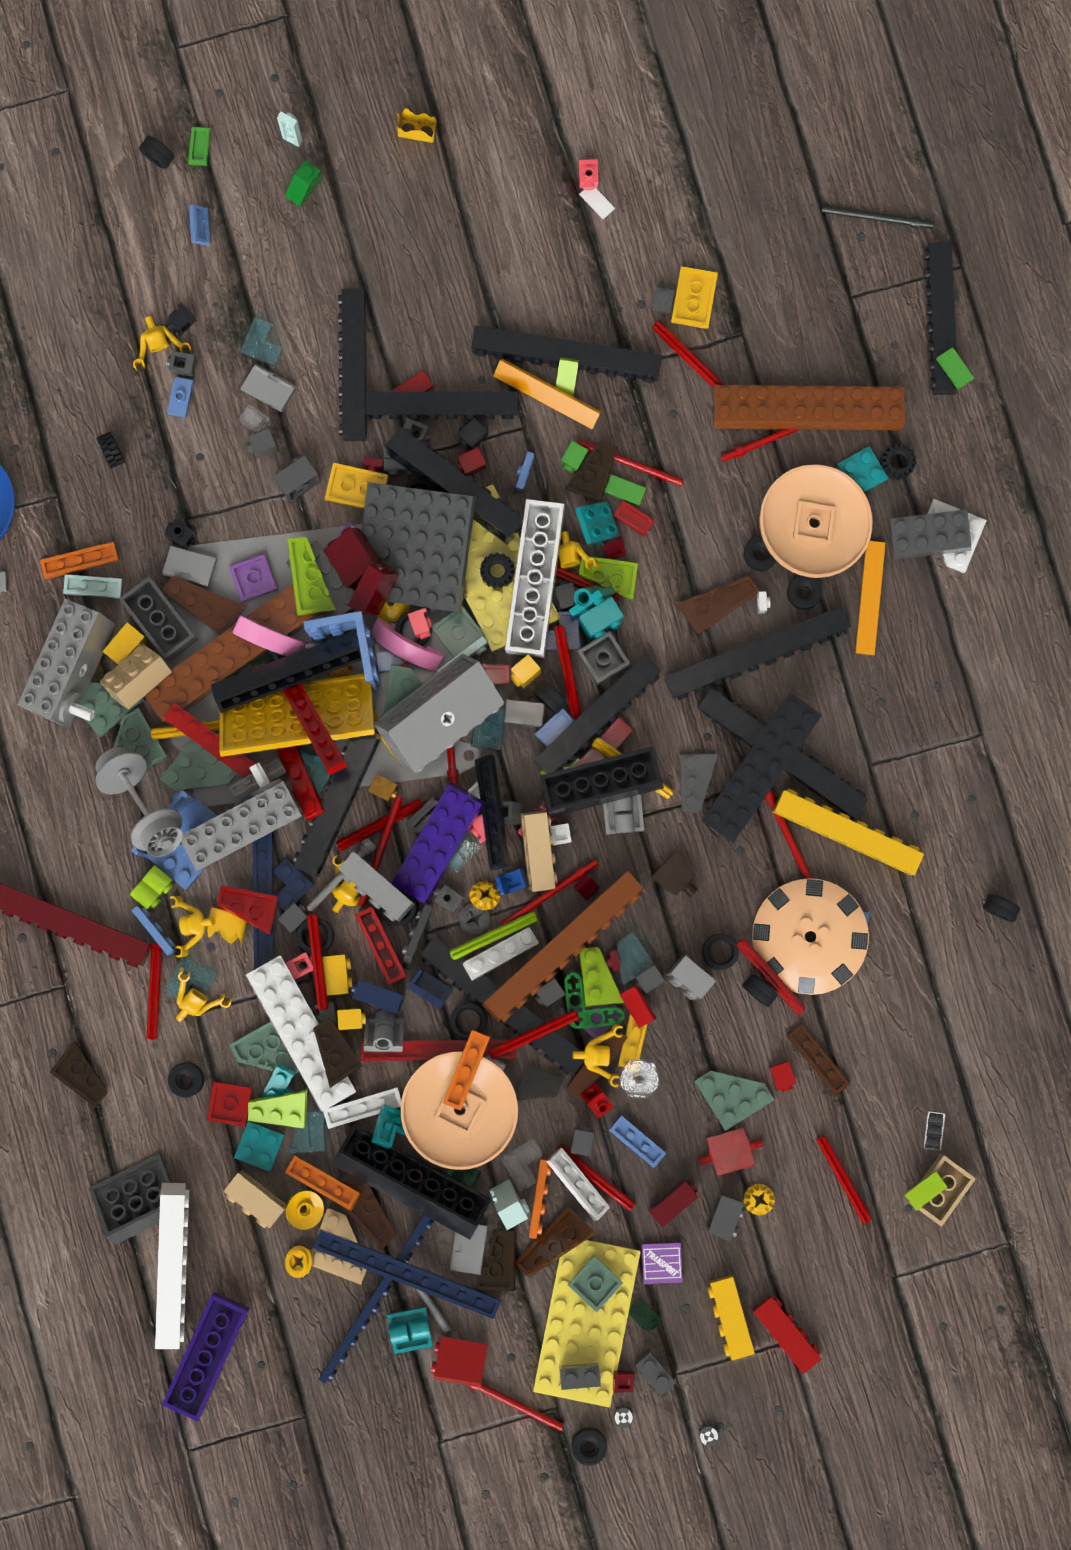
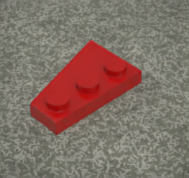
(249, 906)

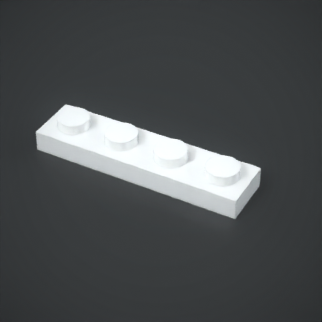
(500, 953)
(361, 1107)
(578, 1184)

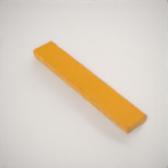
(547, 393)
(870, 598)

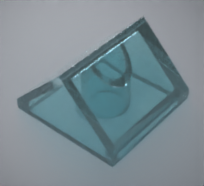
(490, 732)

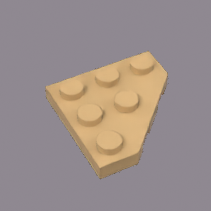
(338, 1224)

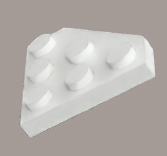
(960, 560)

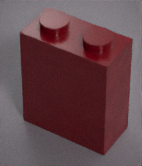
(351, 556)
(373, 589)
(673, 1202)

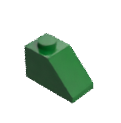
(303, 183)

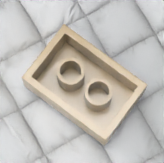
(135, 676)
(958, 1183)
(255, 1199)

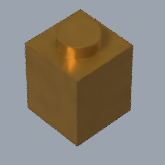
(383, 788)

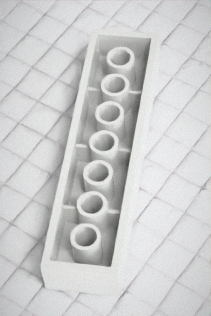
(535, 578)
(295, 1026)
(172, 1266)

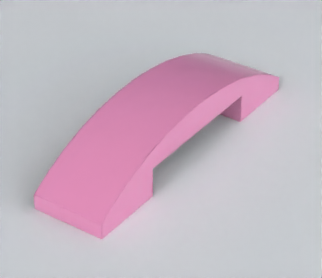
(267, 638)
(404, 647)

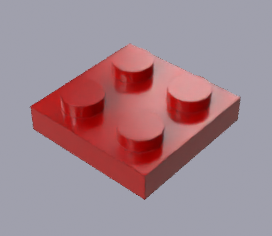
(229, 1104)

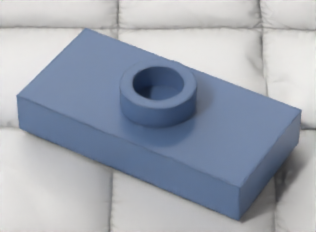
(199, 225)
(180, 397)
(524, 471)
(385, 660)
(554, 727)

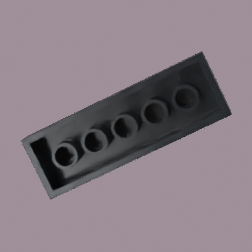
(601, 781)

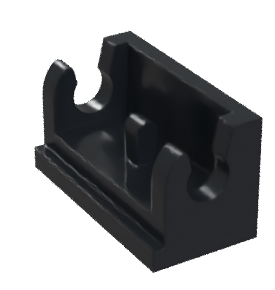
(419, 820)

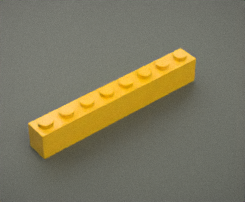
(846, 832)

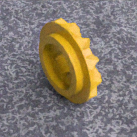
(486, 903)
(757, 1190)
(291, 1261)

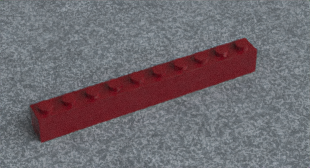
(74, 926)

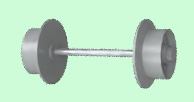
(157, 831)

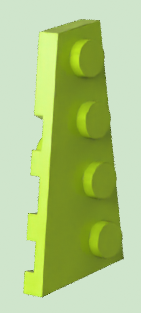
(307, 580)

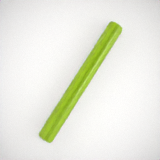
(493, 935)

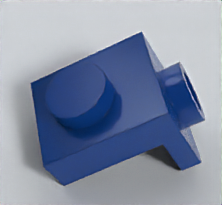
(511, 881)

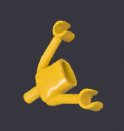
(156, 340)
(570, 552)
(345, 892)
(191, 924)
(194, 1001)
(599, 1055)

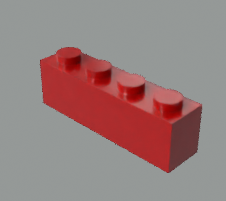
(381, 945)
(786, 1334)

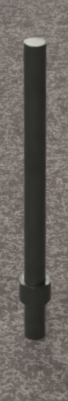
(913, 222)

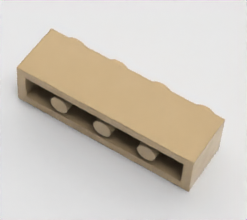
(538, 850)

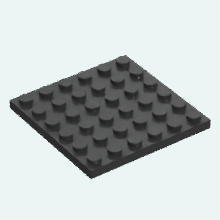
(423, 539)

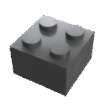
(296, 478)
(603, 658)
(725, 1216)

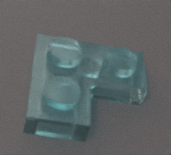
(256, 345)
(198, 976)

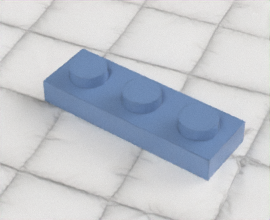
(154, 929)
(637, 1141)

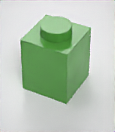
(574, 457)

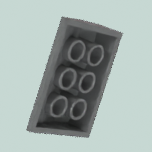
(131, 1199)

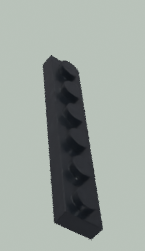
(492, 812)

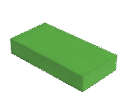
(199, 146)
(955, 368)
(625, 490)

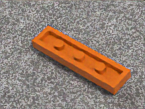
(79, 560)
(466, 1069)
(322, 1183)
(539, 1207)

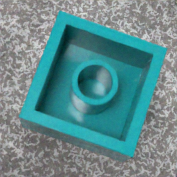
(601, 619)

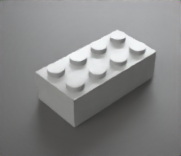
(376, 886)
(690, 978)

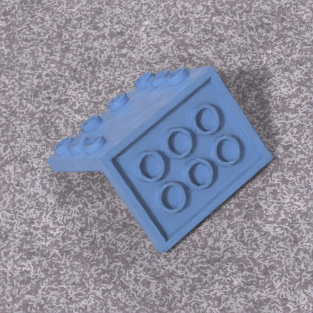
(339, 625)
(177, 863)

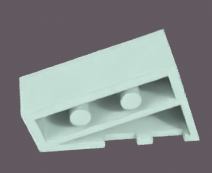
(509, 1205)

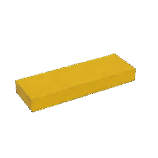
(633, 1045)

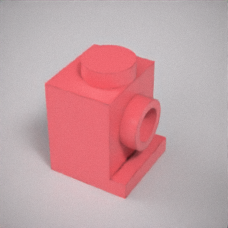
(588, 166)
(420, 623)
(478, 829)
(294, 966)

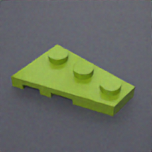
(613, 573)
(597, 980)
(280, 1110)

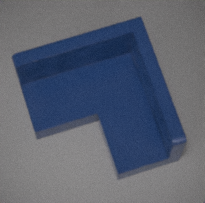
(430, 988)

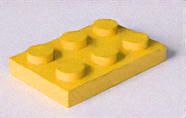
(694, 297)
(349, 485)

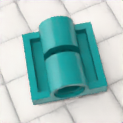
(597, 523)
(590, 597)
(409, 1330)

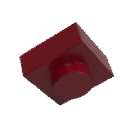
(373, 464)
(614, 548)
(586, 887)
(613, 961)
(623, 1381)

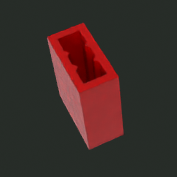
(459, 1361)

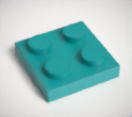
(864, 469)
(259, 1146)

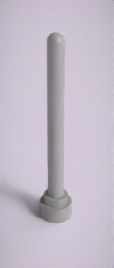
(366, 848)

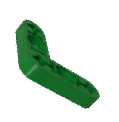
(586, 1014)

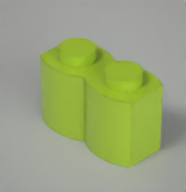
(152, 887)

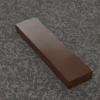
(818, 1059)
(585, 1077)

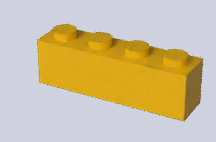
(731, 1316)

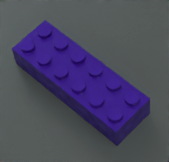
(438, 842)
(205, 1356)

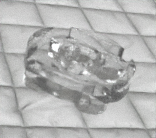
(632, 1070)

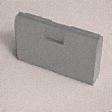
(268, 388)
(189, 566)
(468, 1253)

